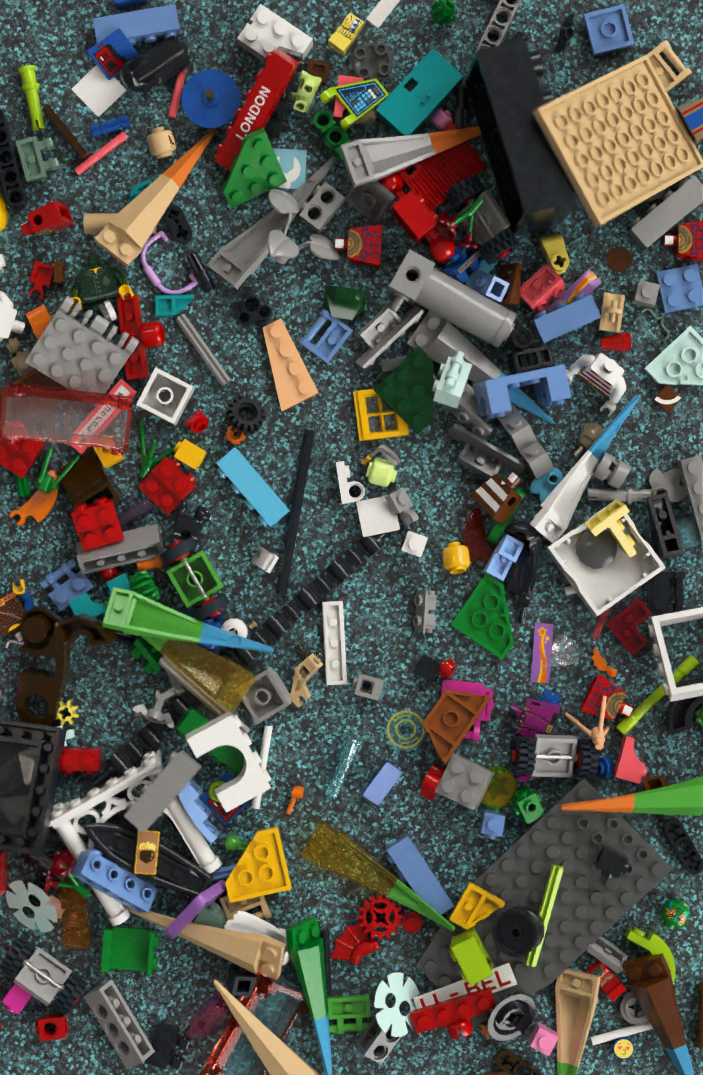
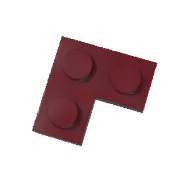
(625, 624)

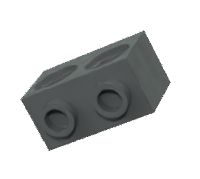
(376, 1043)

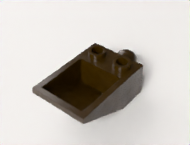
(89, 481)

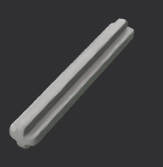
(203, 349)

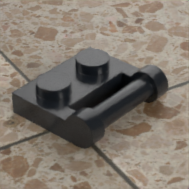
(659, 592)

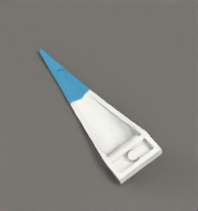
(563, 500)

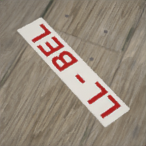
(501, 979)

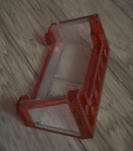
(66, 417)

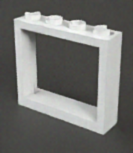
(659, 650)

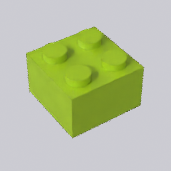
(471, 955)

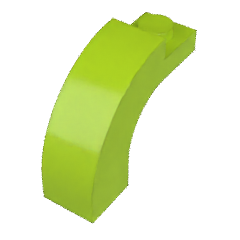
(652, 943)

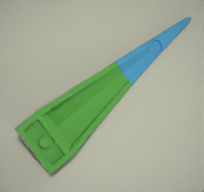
(144, 617)

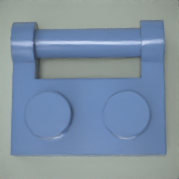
(330, 341)

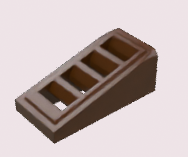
(512, 295)

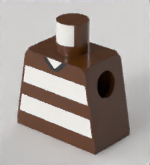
(498, 496)

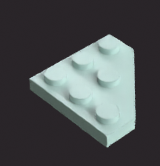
(679, 362)

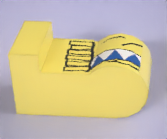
(346, 34)

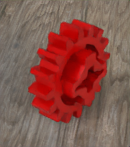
(373, 923)

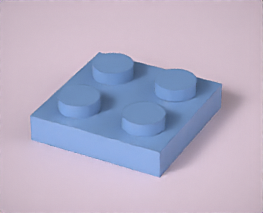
(608, 30)
(680, 288)

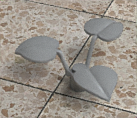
(281, 246)

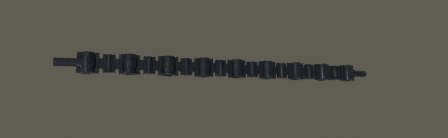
(273, 627)

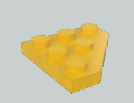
(260, 868)

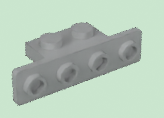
(383, 331)
(468, 412)

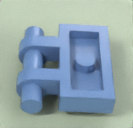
(69, 590)

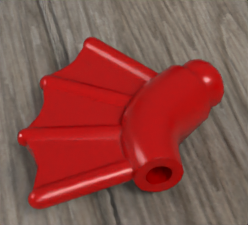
(354, 944)

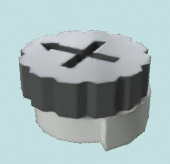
(106, 311)

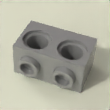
(326, 210)

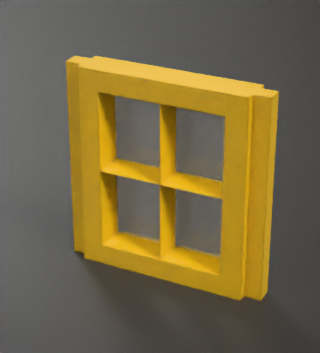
(376, 417)

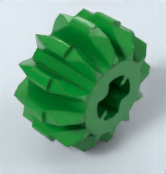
(144, 585)

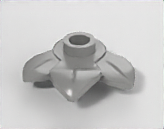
(668, 484)

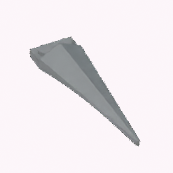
(248, 250)

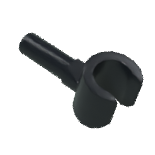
(523, 600)

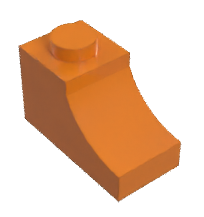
(39, 319)

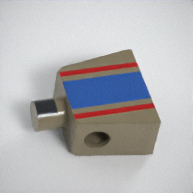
(692, 118)

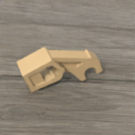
(299, 686)

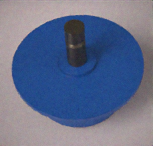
(210, 98)

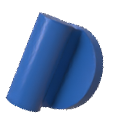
(604, 767)

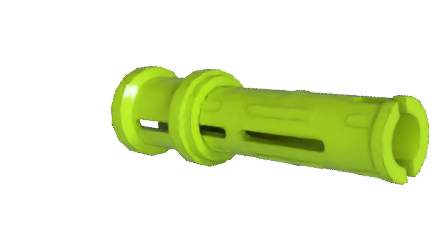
(30, 88)

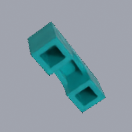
(85, 605)

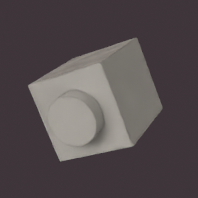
(645, 294)

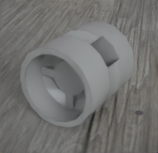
(618, 474)

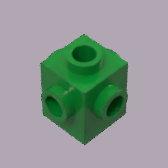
(527, 805)

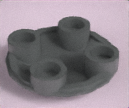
(372, 61)
(596, 550)

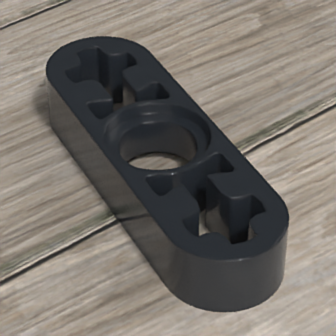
(686, 862)

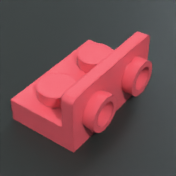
(542, 289)

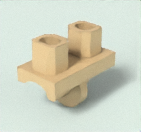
(611, 312)

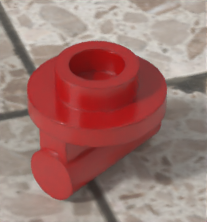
(197, 422)

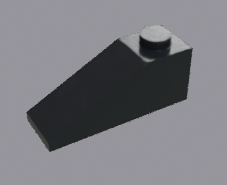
(663, 528)

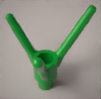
(148, 461)

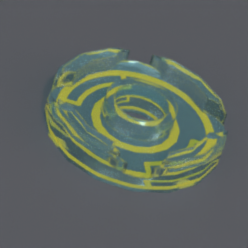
(393, 733)

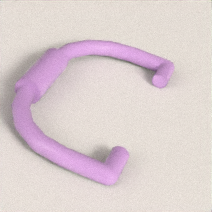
(153, 277)

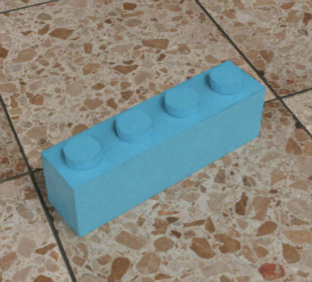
(253, 487)

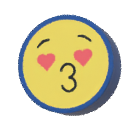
(623, 1048)

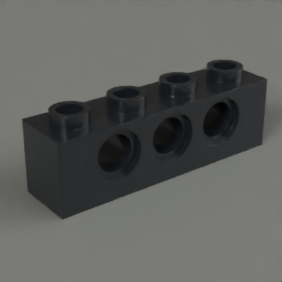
(277, 126)

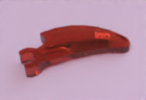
(475, 538)

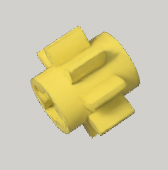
(71, 709)

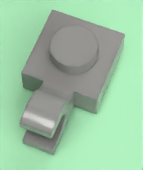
(400, 504)

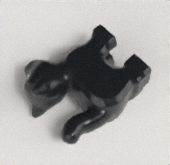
(191, 525)

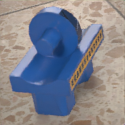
(460, 261)

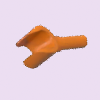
(297, 792)

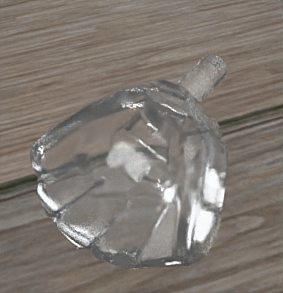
(563, 652)

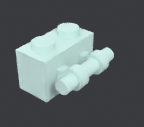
(452, 381)

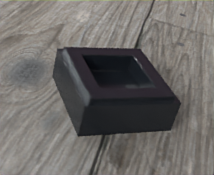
(427, 668)

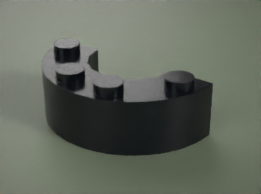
(680, 712)

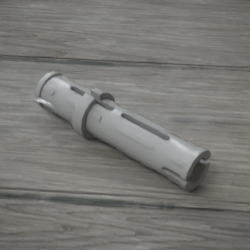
(625, 495)

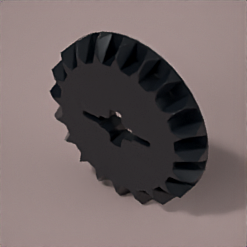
(505, 1028)

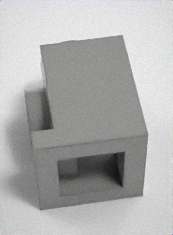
(372, 693)

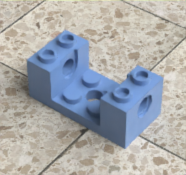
(549, 383)

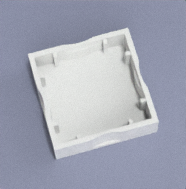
(606, 585)

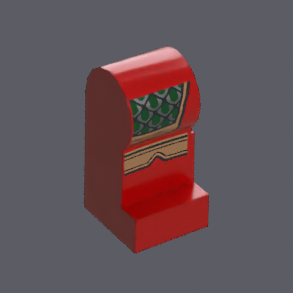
(609, 982)

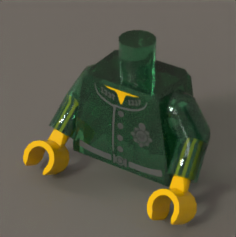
(98, 284)

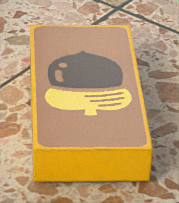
(146, 852)

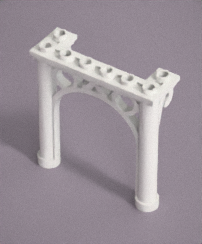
(69, 830)

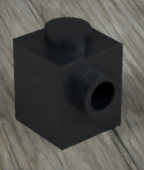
(611, 862)
(240, 981)

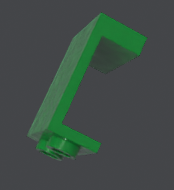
(129, 949)

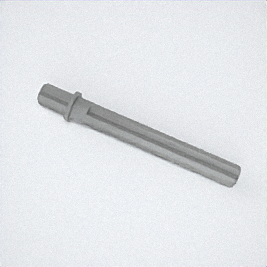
(214, 706)

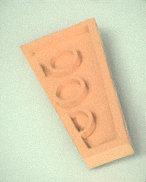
(288, 369)

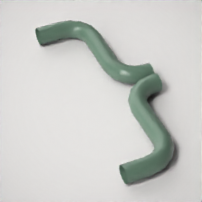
(661, 322)

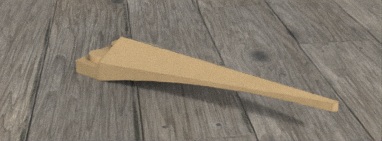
(246, 950)
(271, 1050)

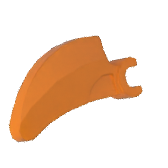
(38, 505)

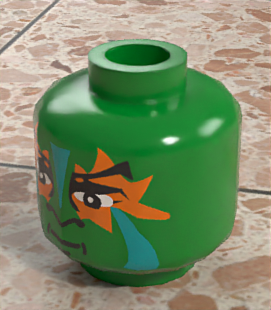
(674, 913)

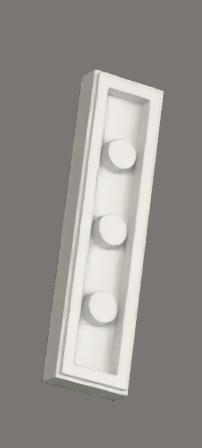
(334, 643)

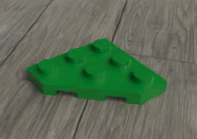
(253, 170)
(487, 617)

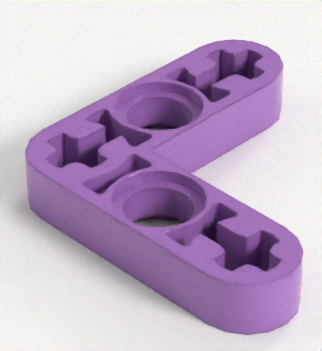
(193, 909)

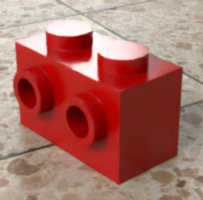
(81, 759)

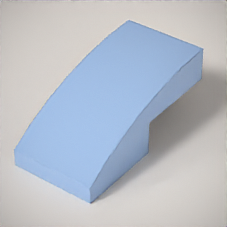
(503, 556)

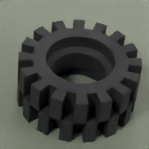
(249, 405)

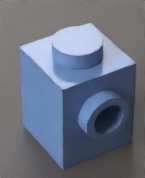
(491, 286)
(492, 824)

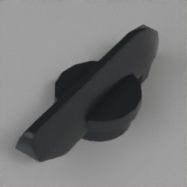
(565, 34)

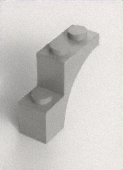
(526, 442)

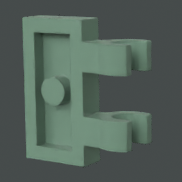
(31, 158)

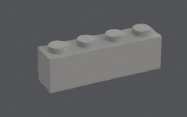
(668, 213)
(136, 546)
(162, 791)

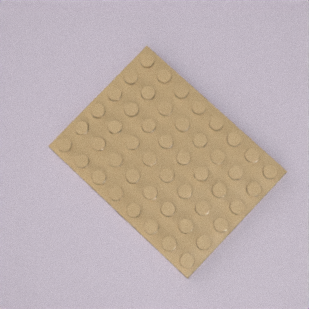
(619, 139)

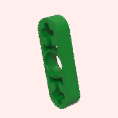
(497, 528)

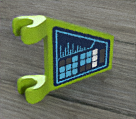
(356, 98)

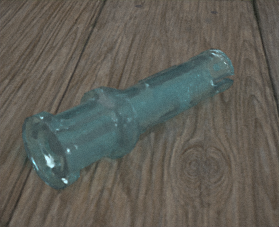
(347, 757)

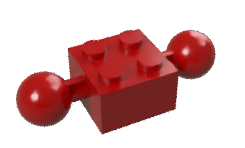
(417, 219)

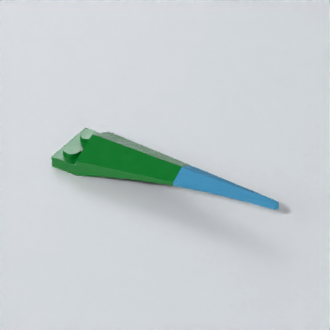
(308, 959)

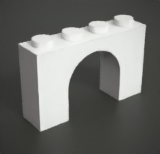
(226, 731)

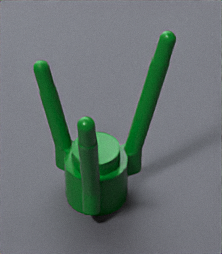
(44, 481)

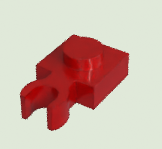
(42, 276)

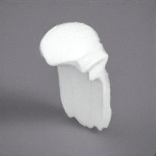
(252, 924)

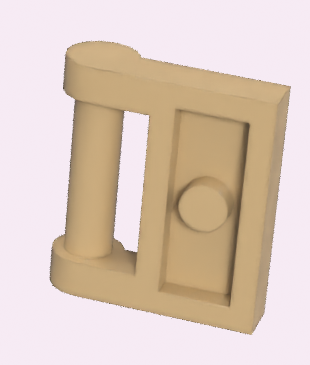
(663, 71)
(243, 905)

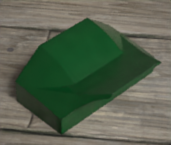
(344, 302)

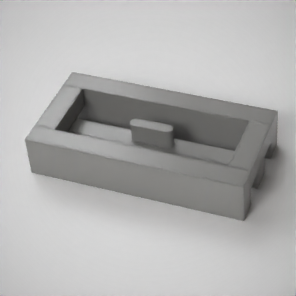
(607, 954)

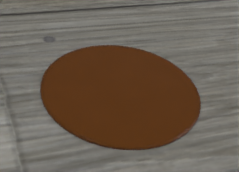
(619, 259)

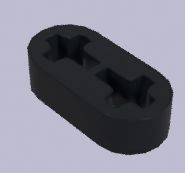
(182, 222)

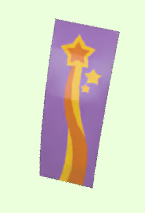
(584, 284)
(541, 652)

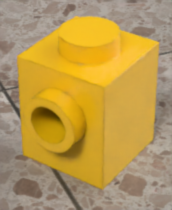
(189, 454)
(106, 458)

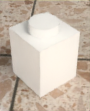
(414, 544)

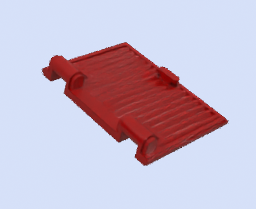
(442, 171)

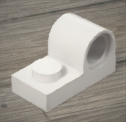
(344, 473)

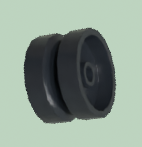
(522, 942)

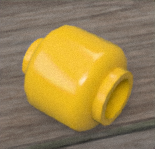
(456, 558)

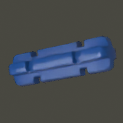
(109, 126)

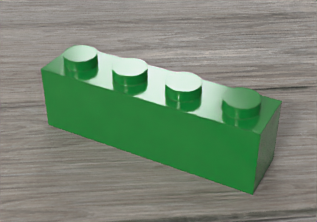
(225, 754)

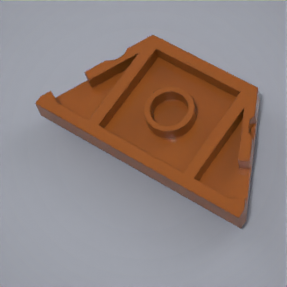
(452, 719)

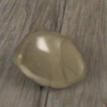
(587, 437)

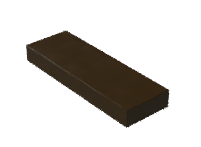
(65, 132)

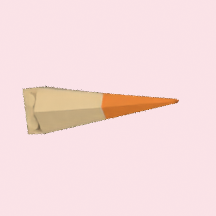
(134, 224)

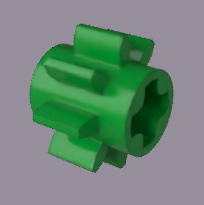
(443, 12)

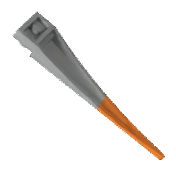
(380, 157)

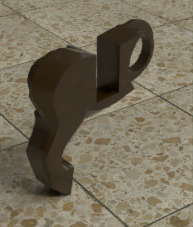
(52, 637)

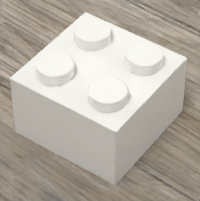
(165, 396)

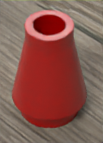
(617, 342)

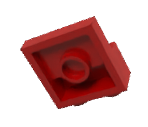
(20, 456)
(168, 485)
(97, 523)

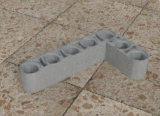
(497, 28)

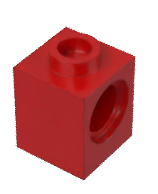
(58, 1020)

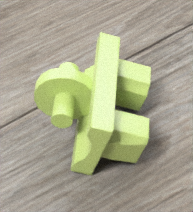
(306, 91)

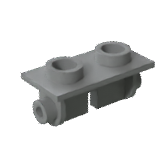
(424, 602)

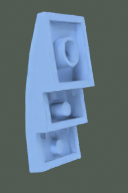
(198, 810)

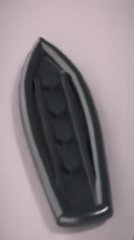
(172, 868)

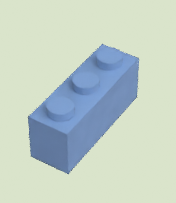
(565, 317)

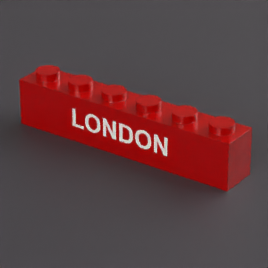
(259, 104)

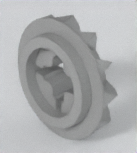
(629, 1013)

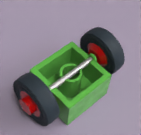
(195, 578)

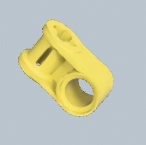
(554, 249)

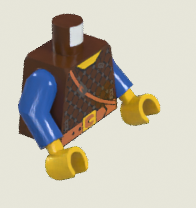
(13, 608)

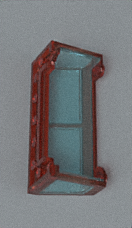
(276, 1006)

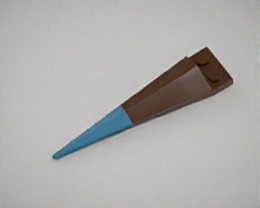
(654, 990)

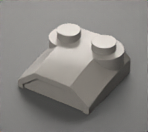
(266, 696)

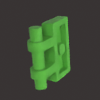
(348, 1007)

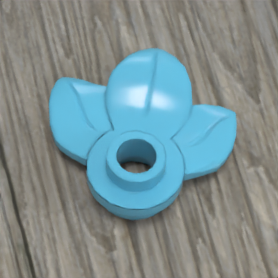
(544, 486)

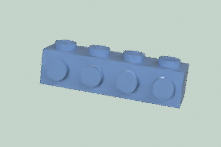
(114, 881)

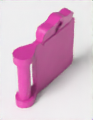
(477, 689)

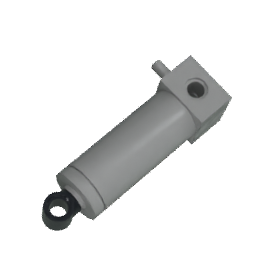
(455, 302)

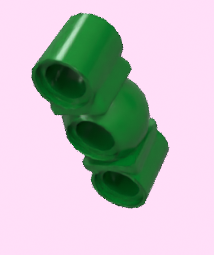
(329, 130)

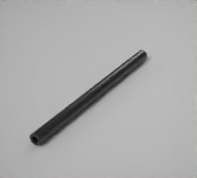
(295, 512)

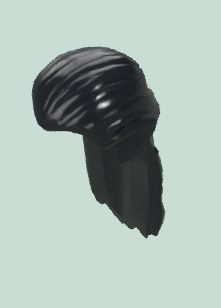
(155, 65)
(522, 574)

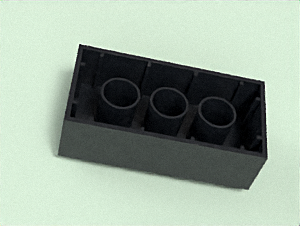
(521, 158)

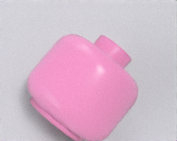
(441, 118)

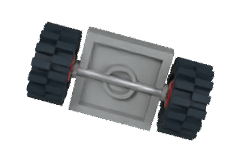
(488, 221)
(553, 756)
(42, 976)

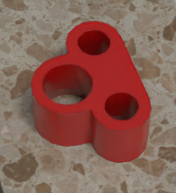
(431, 782)

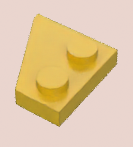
(474, 906)

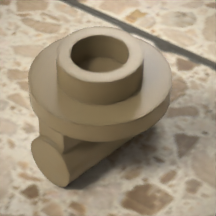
(368, 118)

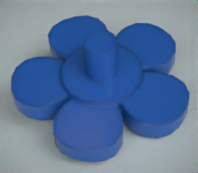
(549, 698)

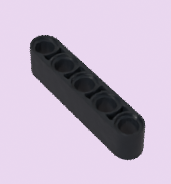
(11, 167)

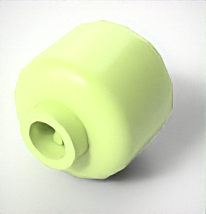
(381, 472)

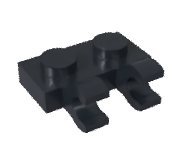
(163, 1042)

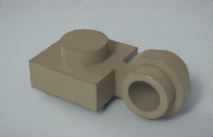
(18, 361)

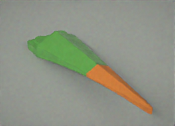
(676, 799)

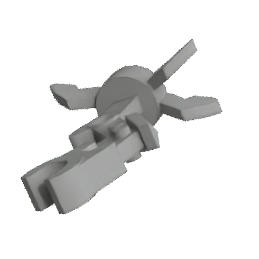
(155, 715)

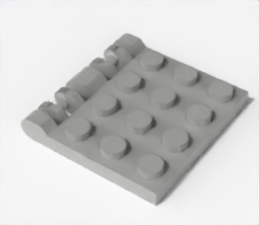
(79, 353)

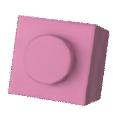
(543, 1038)

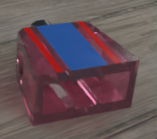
(207, 1016)

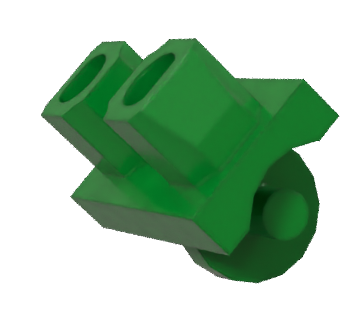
(144, 648)

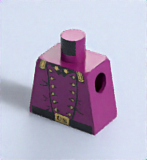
(534, 717)

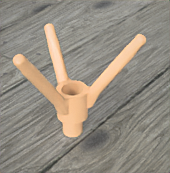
(597, 733)

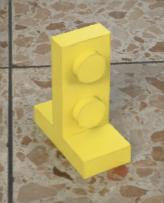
(609, 519)

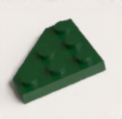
(410, 389)

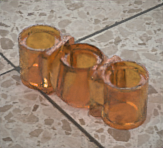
(74, 919)

